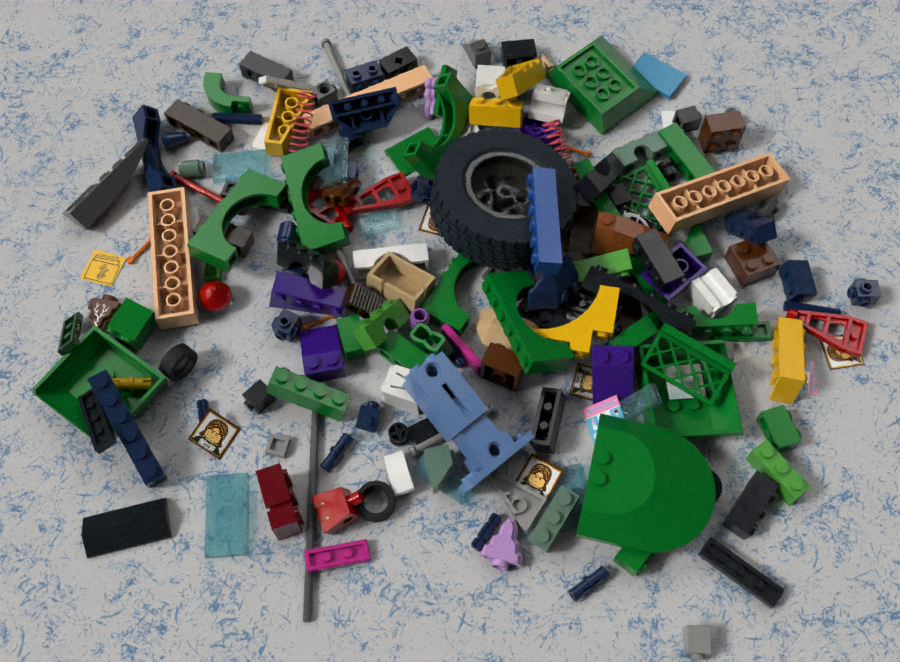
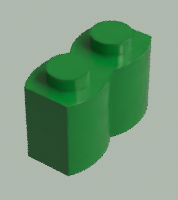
(430, 340)

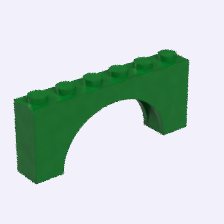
(455, 110)
(300, 171)
(250, 191)
(442, 303)
(532, 350)

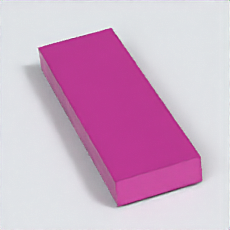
(471, 359)
(336, 556)

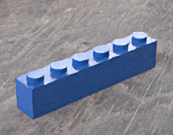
(544, 221)

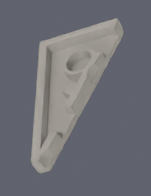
(521, 501)

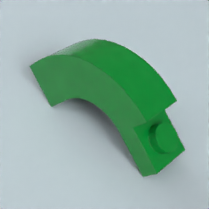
(222, 102)
(638, 331)

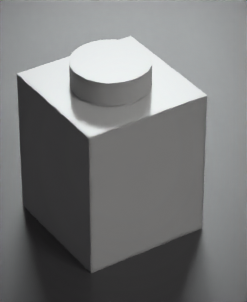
(697, 641)

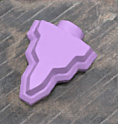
(430, 97)
(504, 547)

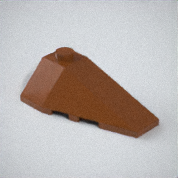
(617, 233)

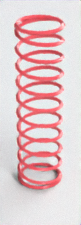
(305, 118)
(557, 141)

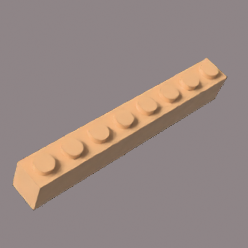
(408, 87)

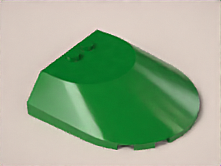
(645, 488)

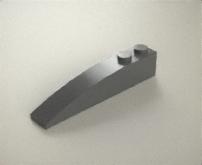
(98, 197)

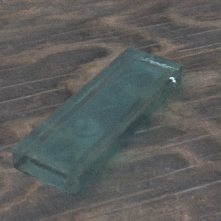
(640, 402)
(450, 486)

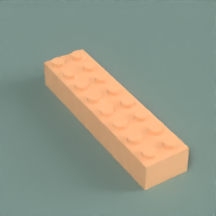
(718, 193)
(171, 262)

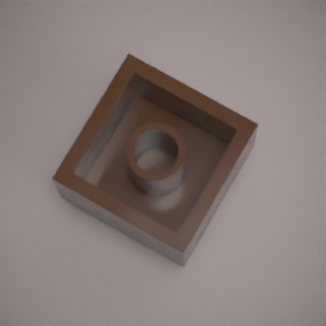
(721, 132)
(751, 261)
(501, 367)

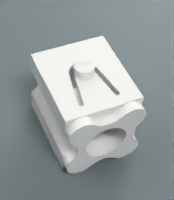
(486, 81)
(549, 103)
(712, 294)
(394, 393)

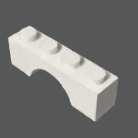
(366, 259)

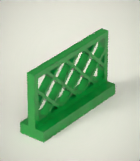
(656, 180)
(693, 348)

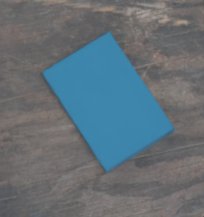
(660, 75)

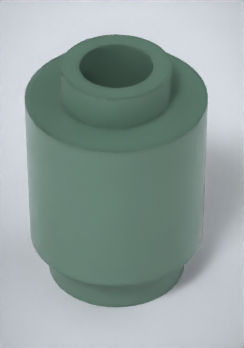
(192, 168)

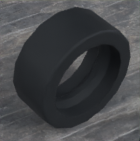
(178, 362)
(387, 512)

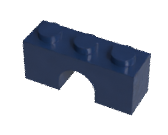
(745, 226)

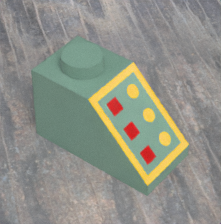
(439, 465)

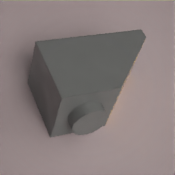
(478, 52)

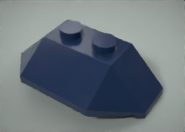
(365, 111)
(554, 289)

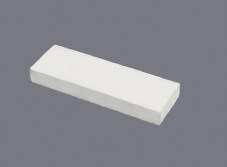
(279, 82)

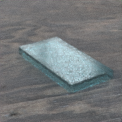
(227, 515)

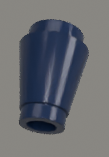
(173, 139)

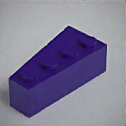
(300, 295)

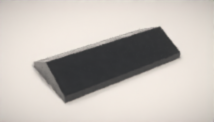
(126, 528)

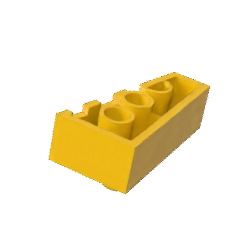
(520, 78)
(282, 118)
(788, 360)

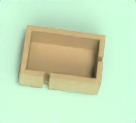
(401, 280)

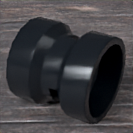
(668, 168)

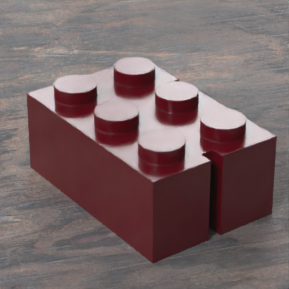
(280, 499)

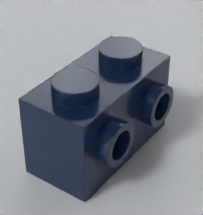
(364, 76)
(797, 280)

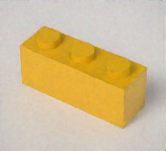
(496, 112)

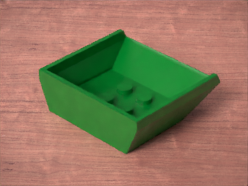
(602, 84)
(92, 355)
(689, 415)

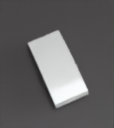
(399, 473)

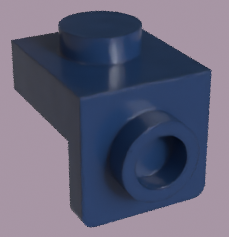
(369, 416)

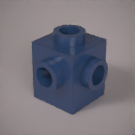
(421, 189)
(864, 292)
(287, 325)

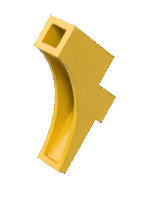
(595, 321)

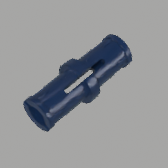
(336, 452)
(588, 583)

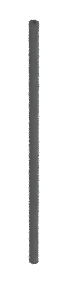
(311, 513)

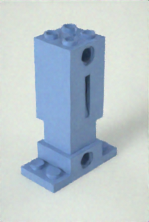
(461, 417)

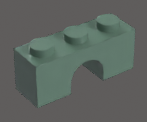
(649, 146)
(554, 518)

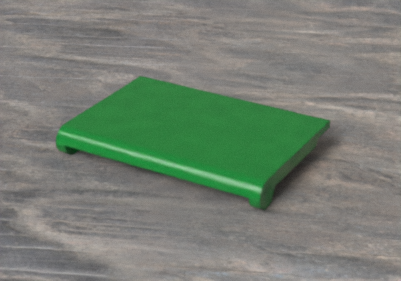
(396, 151)

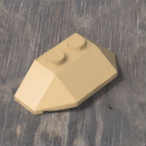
(490, 329)

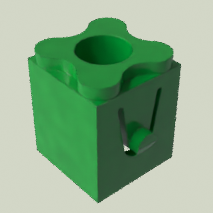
(132, 324)

